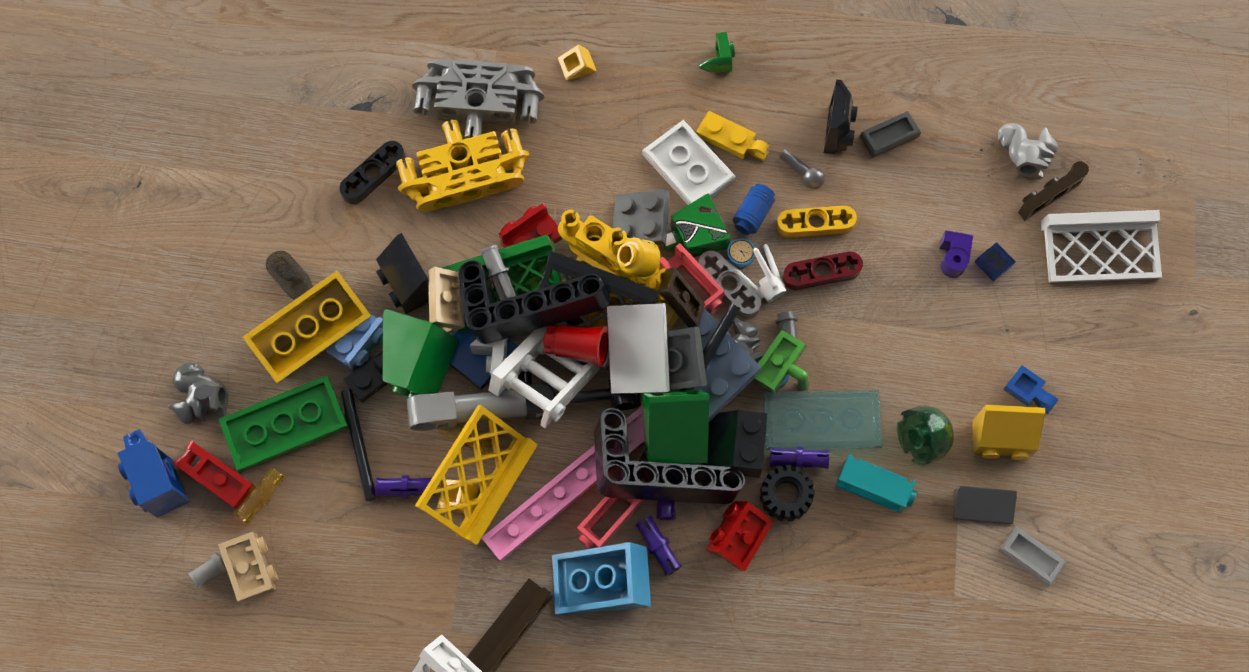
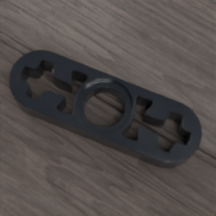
(352, 179)

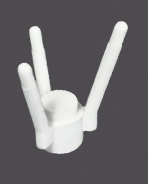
(771, 285)

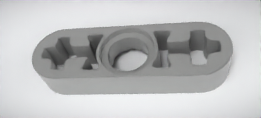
(748, 293)

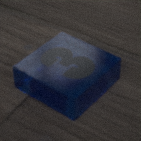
(995, 261)

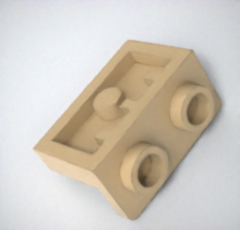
(445, 299)
(248, 566)

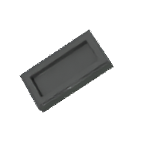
(890, 134)

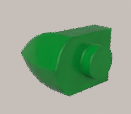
(724, 52)

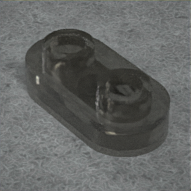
(290, 276)

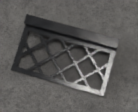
(612, 282)

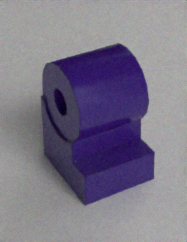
(958, 253)

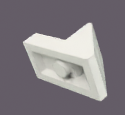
(496, 349)

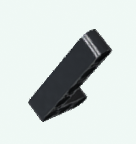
(483, 310)
(654, 473)

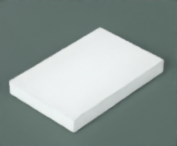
(688, 163)
(638, 348)

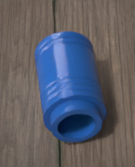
(754, 209)

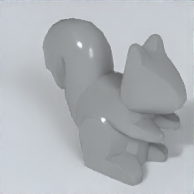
(1028, 154)

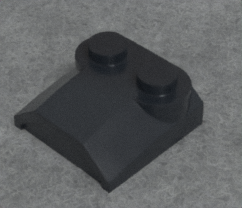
(839, 120)

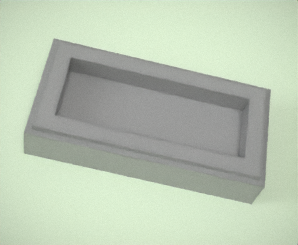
(1032, 556)

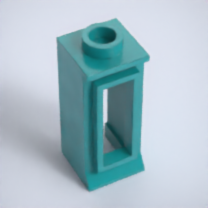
(876, 484)

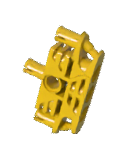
(466, 180)
(601, 245)

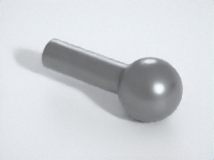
(812, 177)

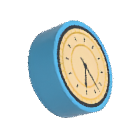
(740, 253)

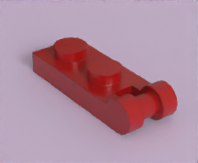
(214, 475)

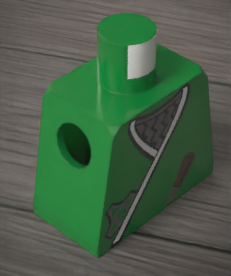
(698, 228)

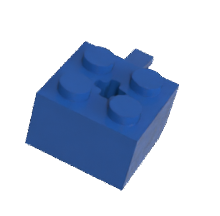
(151, 476)

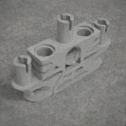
(471, 82)

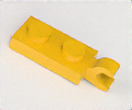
(731, 137)

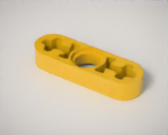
(836, 228)

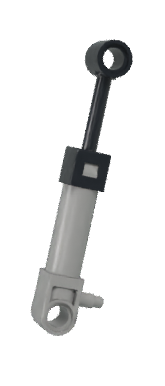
(447, 409)

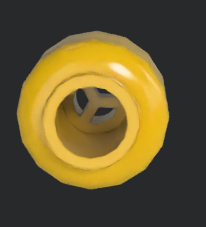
(638, 257)

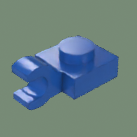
(1027, 387)

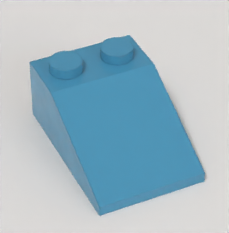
(601, 579)

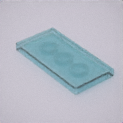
(823, 419)

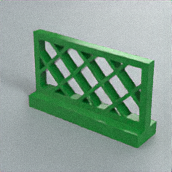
(518, 256)

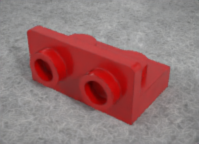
(533, 224)
(739, 534)

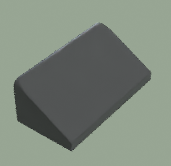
(984, 504)

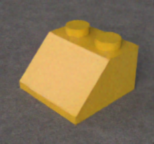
(1007, 431)

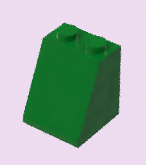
(415, 354)
(676, 426)

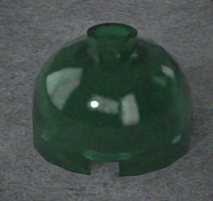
(925, 433)

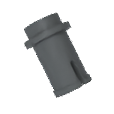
(786, 322)

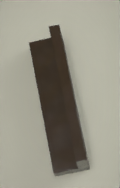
(510, 627)

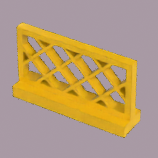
(498, 484)

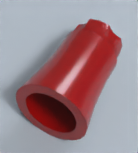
(578, 343)

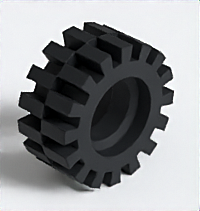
(794, 477)

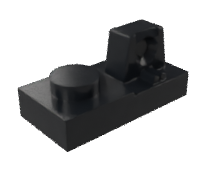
(367, 378)

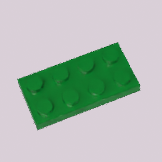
(283, 424)

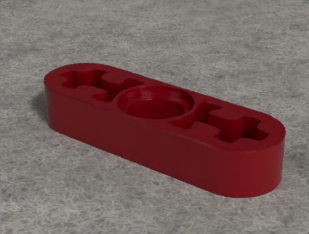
(843, 274)

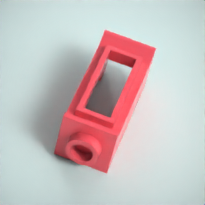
(684, 259)
(589, 538)

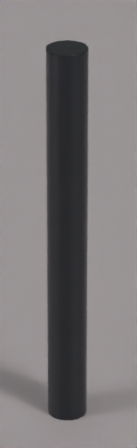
(358, 445)

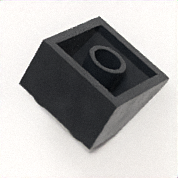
(403, 274)
(738, 441)

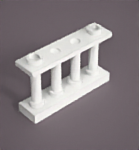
(523, 359)

